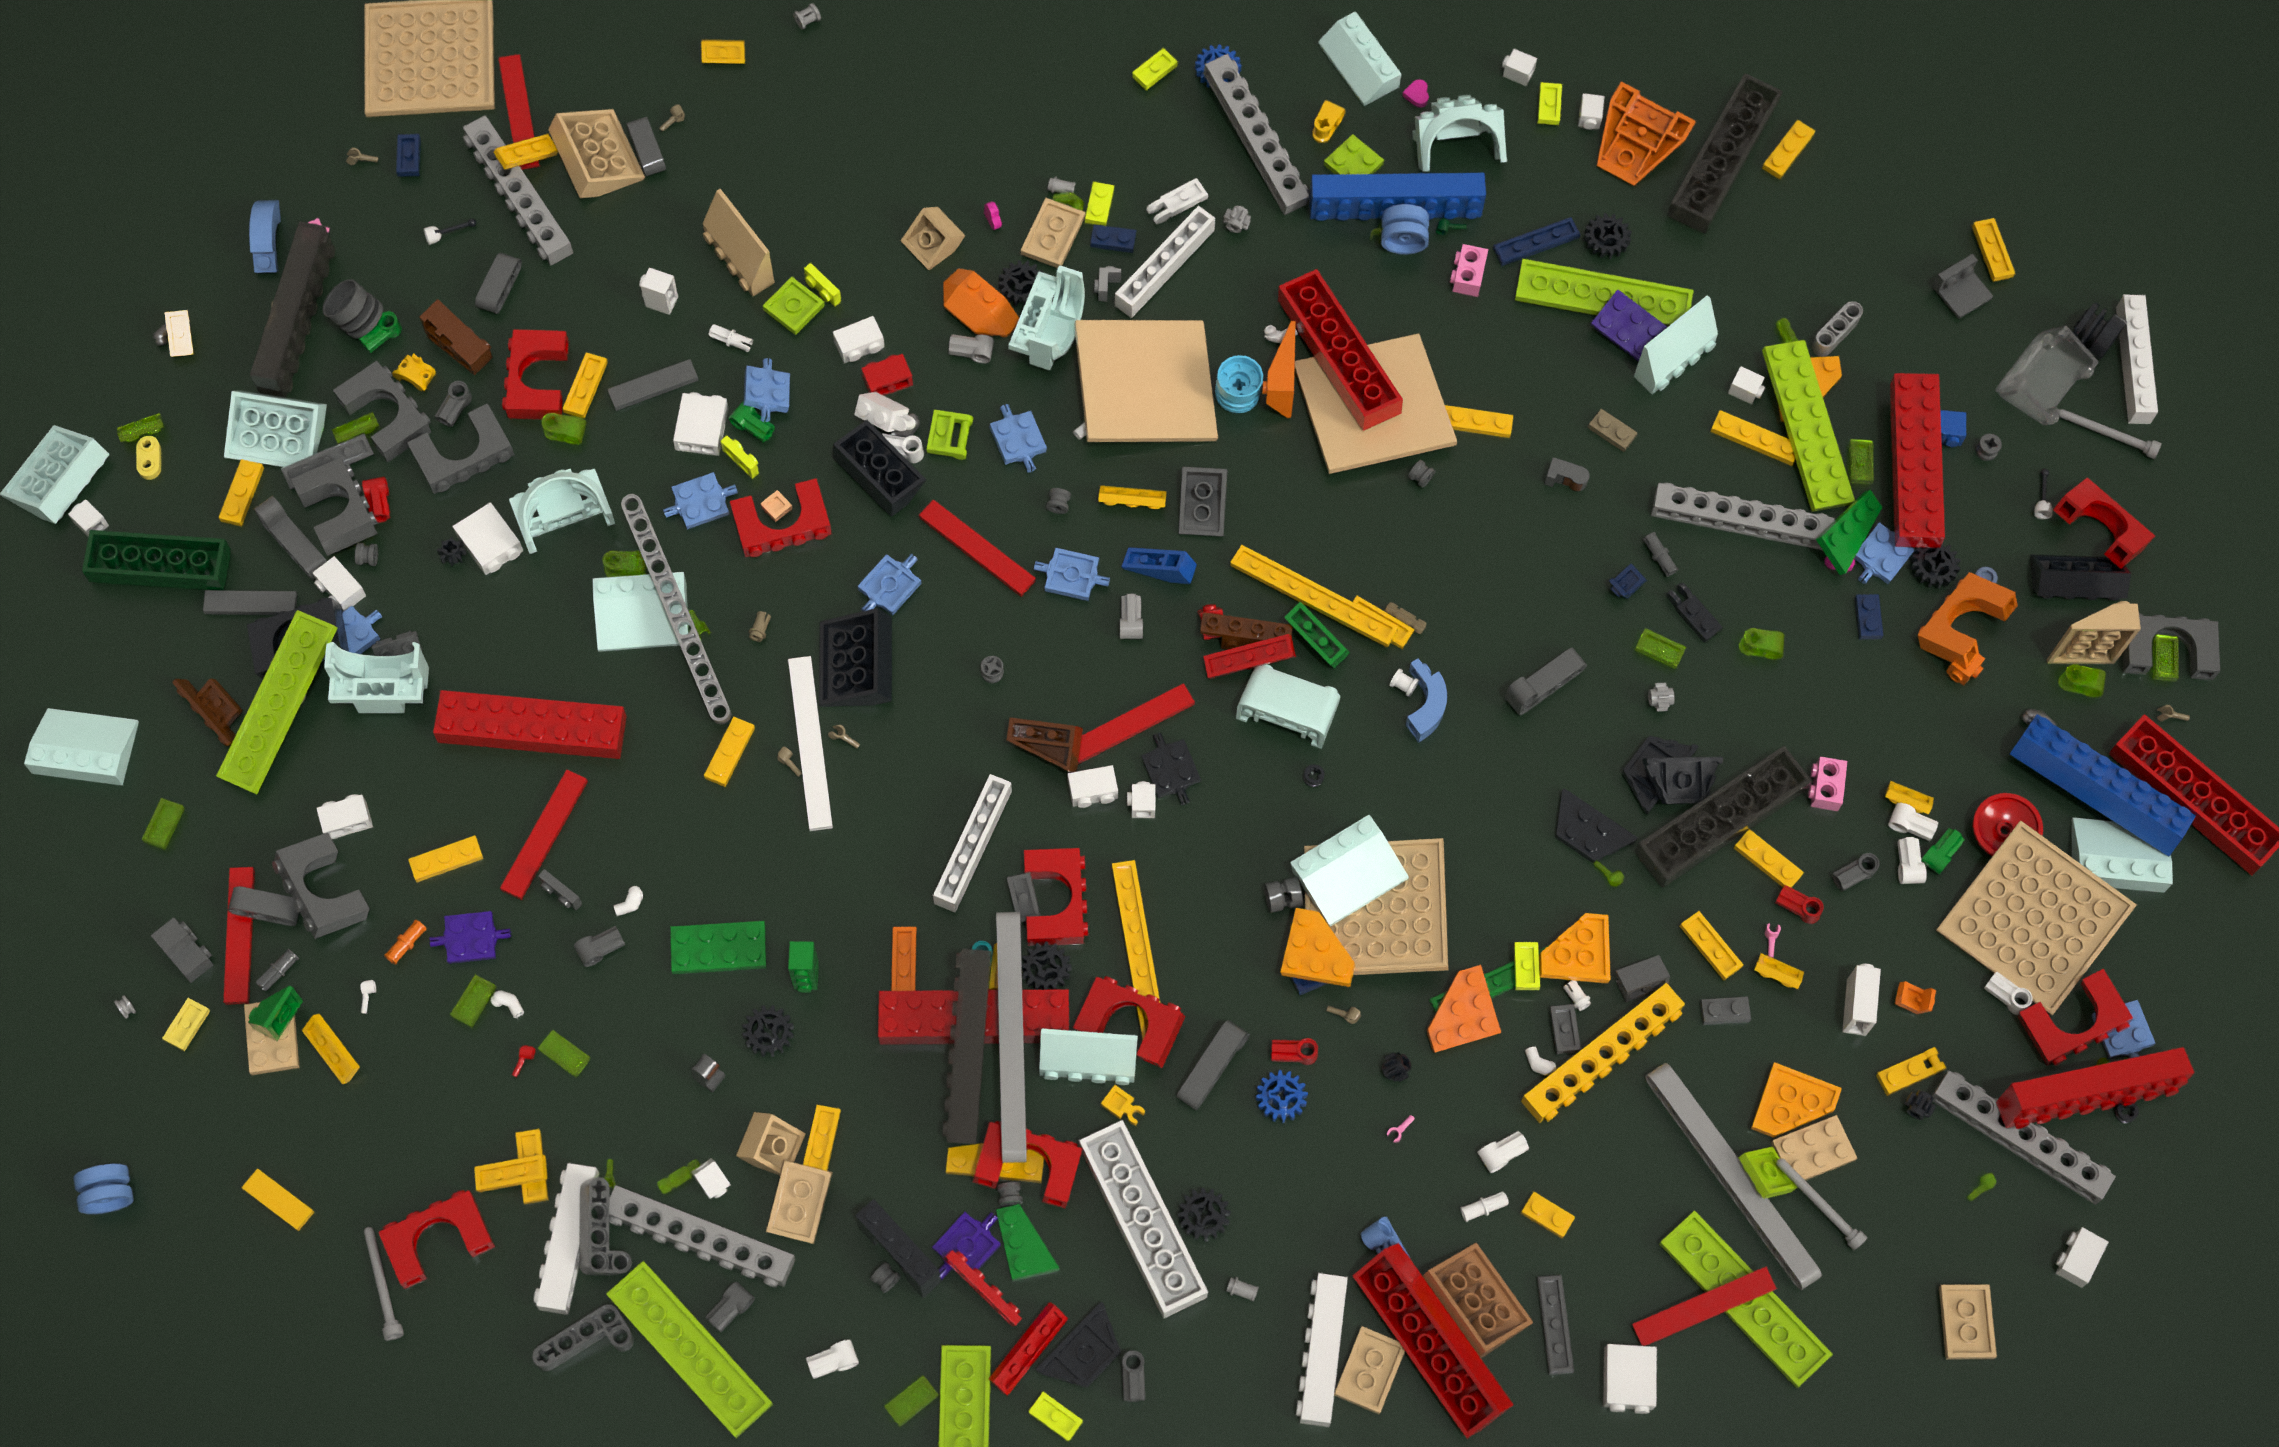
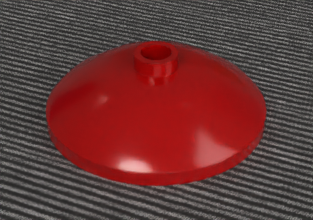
(2004, 812)

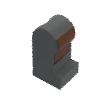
(1567, 474)
(707, 1073)

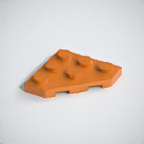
(1464, 1012)

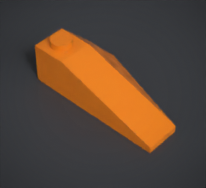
(1280, 378)

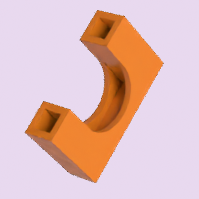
(1971, 594)

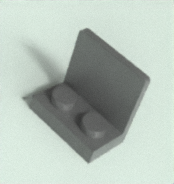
(1961, 287)

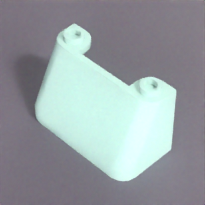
(1289, 703)

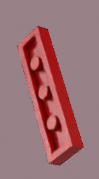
(1249, 656)
(975, 1279)
(1028, 1348)

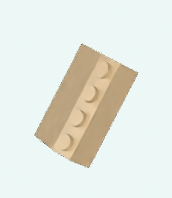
(595, 151)
(737, 245)
(2098, 637)

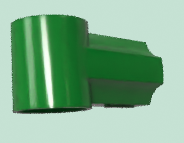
(380, 332)
(748, 419)
(1940, 854)

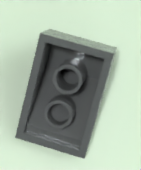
(1203, 501)

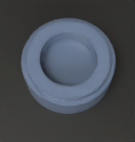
(1987, 573)

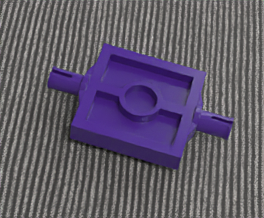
(470, 937)
(969, 1238)

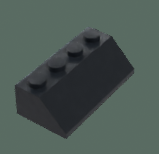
(878, 467)
(2079, 577)

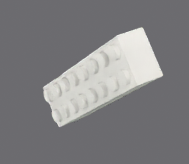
(1143, 1219)

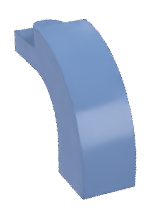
(263, 225)
(1427, 718)

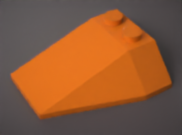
(1639, 135)

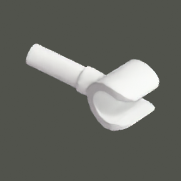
(366, 988)

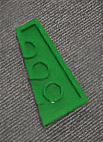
(1847, 533)

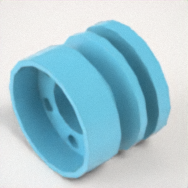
(1243, 374)

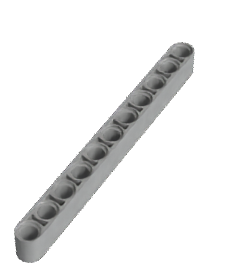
(670, 599)
(1011, 1037)
(1732, 1176)

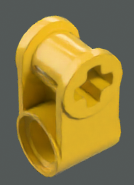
(1327, 121)

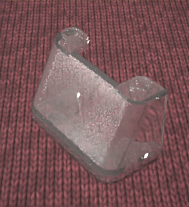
(2047, 373)

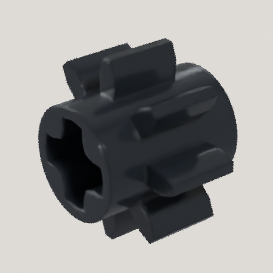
(451, 551)
(1396, 1066)
(1920, 1105)

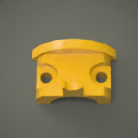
(415, 372)

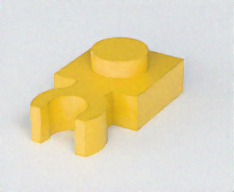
(1119, 1103)

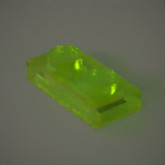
(364, 424)
(133, 430)
(1861, 461)
(1660, 648)
(2165, 658)
(163, 823)
(473, 1001)
(564, 1053)
(911, 1401)

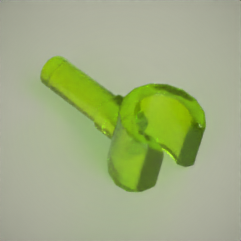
(1378, 231)
(699, 625)
(1614, 878)
(609, 1176)
(1988, 1183)

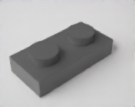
(1023, 895)
(566, 896)
(1725, 1010)
(1565, 1029)

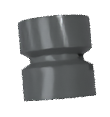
(1275, 894)

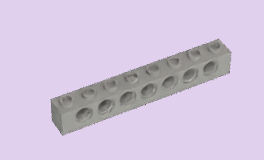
(1286, 198)
(551, 250)
(1731, 521)
(2029, 1150)
(624, 1199)

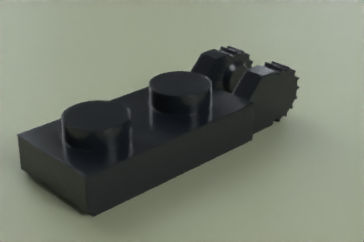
(1694, 613)

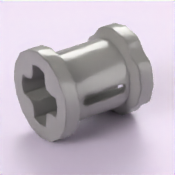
(807, 16)

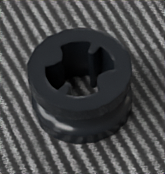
(1317, 769)
(2125, 1118)

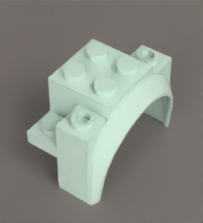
(1455, 120)
(1045, 326)
(559, 503)
(376, 682)

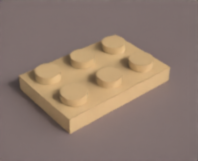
(1053, 233)
(267, 1054)
(1816, 1148)
(799, 1202)
(1967, 1322)
(1370, 1370)

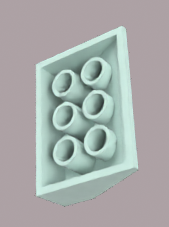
(1677, 347)
(272, 428)
(55, 473)
(632, 613)
(82, 746)
(2120, 856)
(1349, 870)
(1088, 1056)

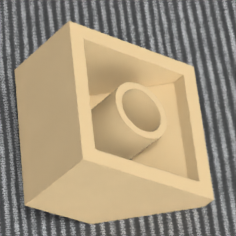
(932, 237)
(770, 1143)

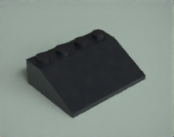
(856, 659)

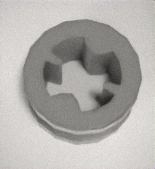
(125, 1006)

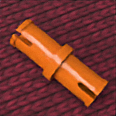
(405, 942)

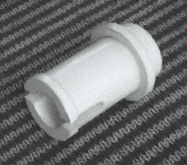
(1580, 1000)

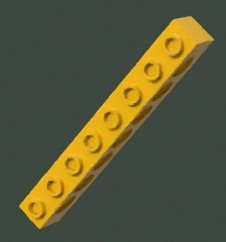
(1662, 999)

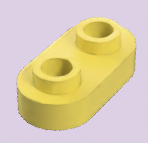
(148, 455)

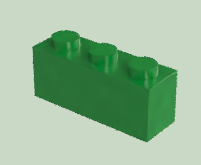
(1317, 635)
(803, 966)

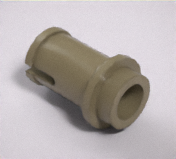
(759, 627)

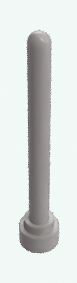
(2149, 448)
(1854, 1237)
(392, 1329)

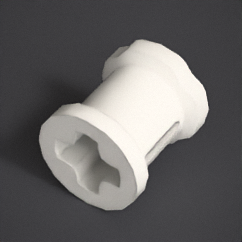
(1404, 682)

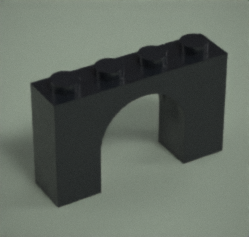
(268, 633)
(915, 1264)

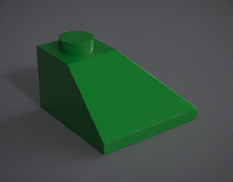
(275, 1013)

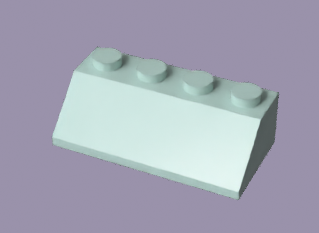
(1360, 59)

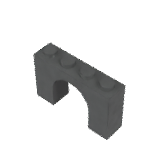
(374, 384)
(443, 473)
(354, 522)
(2198, 635)
(318, 914)

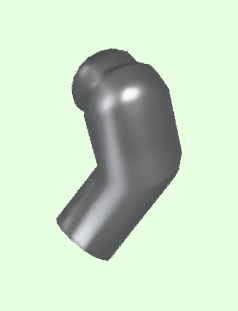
(160, 335)
(906, 433)
(2031, 713)

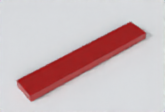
(517, 101)
(977, 548)
(1134, 722)
(544, 834)
(238, 943)
(1704, 1306)

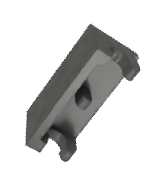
(1642, 978)

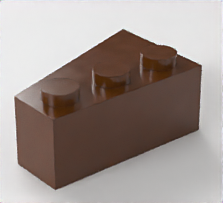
(455, 338)
(1048, 740)

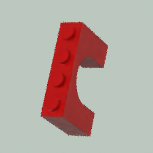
(525, 349)
(2092, 501)
(759, 539)
(1068, 925)
(1108, 997)
(2055, 1044)
(1059, 1156)
(402, 1237)

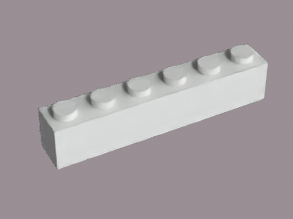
(1164, 262)
(2137, 360)
(972, 843)
(562, 1251)
(1323, 1350)

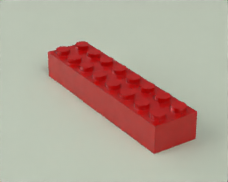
(1340, 350)
(1917, 460)
(530, 724)
(2219, 809)
(928, 1017)
(2094, 1088)
(1432, 1340)

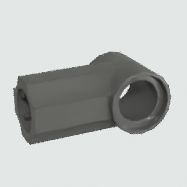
(453, 405)
(1855, 873)
(593, 949)
(734, 1302)
(1133, 1379)

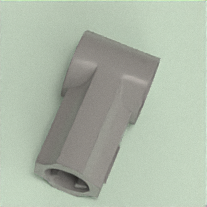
(977, 348)
(1131, 623)

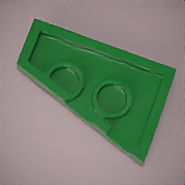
(1023, 1246)

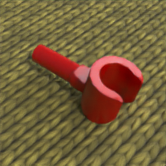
(525, 1052)

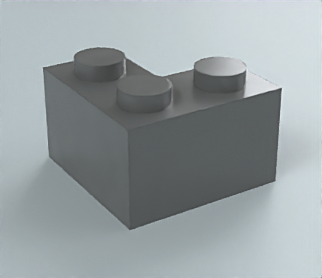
(180, 946)

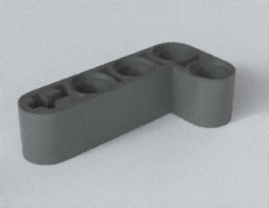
(289, 536)
(1528, 692)
(1212, 1064)
(600, 1227)
(581, 1342)

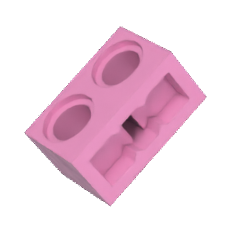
(1469, 270)
(1832, 784)

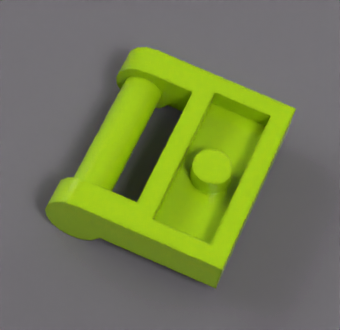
(942, 432)

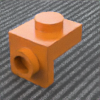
(1961, 675)
(1914, 998)

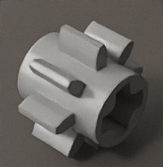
(1237, 219)
(1661, 697)

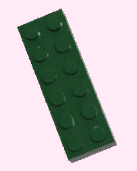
(156, 560)

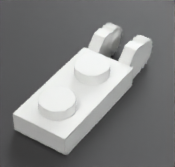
(1178, 200)

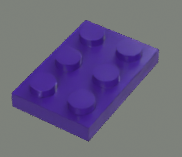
(1627, 324)

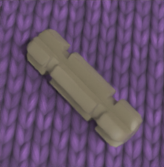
(1406, 617)

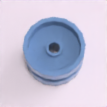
(1405, 229)
(103, 1189)

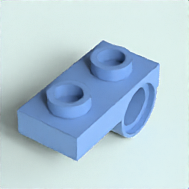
(1380, 1236)

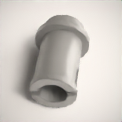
(1060, 186)
(1242, 1289)

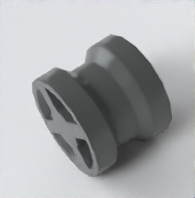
(1984, 450)
(1421, 473)
(1058, 500)
(366, 554)
(991, 664)
(1009, 1194)
(885, 1277)

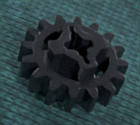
(1608, 228)
(1014, 277)
(1945, 562)
(1054, 971)
(760, 1037)
(1195, 1212)

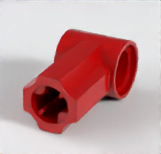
(376, 494)
(1798, 902)
(1291, 1051)

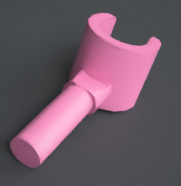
(1771, 936)
(1400, 1128)

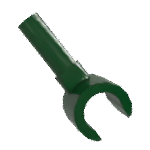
(1444, 225)

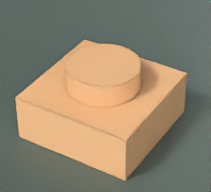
(776, 506)

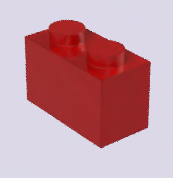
(887, 375)

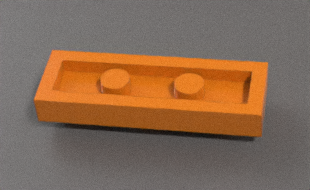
(904, 959)

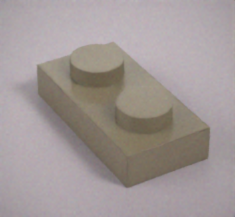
(1612, 430)

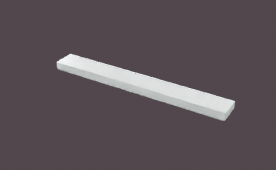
(810, 743)

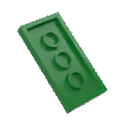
(718, 947)

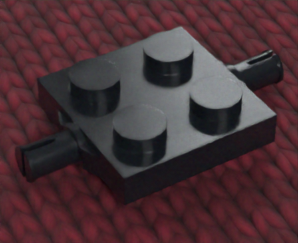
(1171, 768)

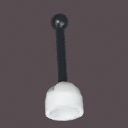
(433, 234)
(2043, 509)

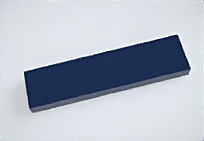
(1536, 241)

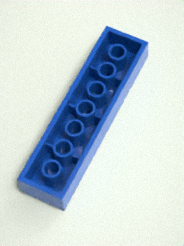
(1371, 194)
(2103, 785)

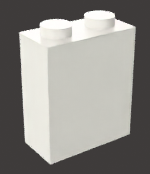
(700, 424)
(488, 539)
(1861, 1000)
(1630, 1378)

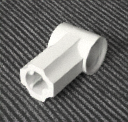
(904, 444)
(1905, 820)
(1911, 868)
(2007, 991)
(1498, 1154)
(839, 1357)

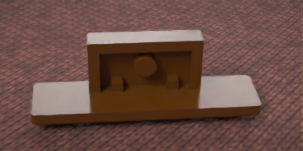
(1241, 631)
(213, 705)

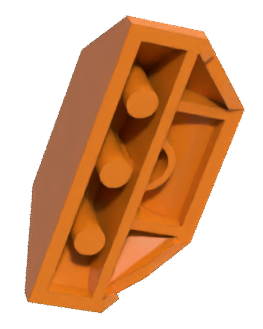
(978, 304)

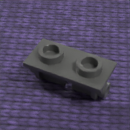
(400, 646)

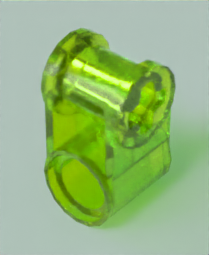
(564, 428)
(626, 563)
(1763, 643)
(2084, 679)

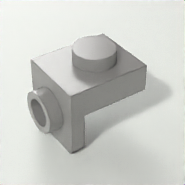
(1106, 275)

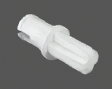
(730, 337)
(1484, 1206)

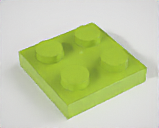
(1353, 158)
(793, 305)
(1765, 1173)

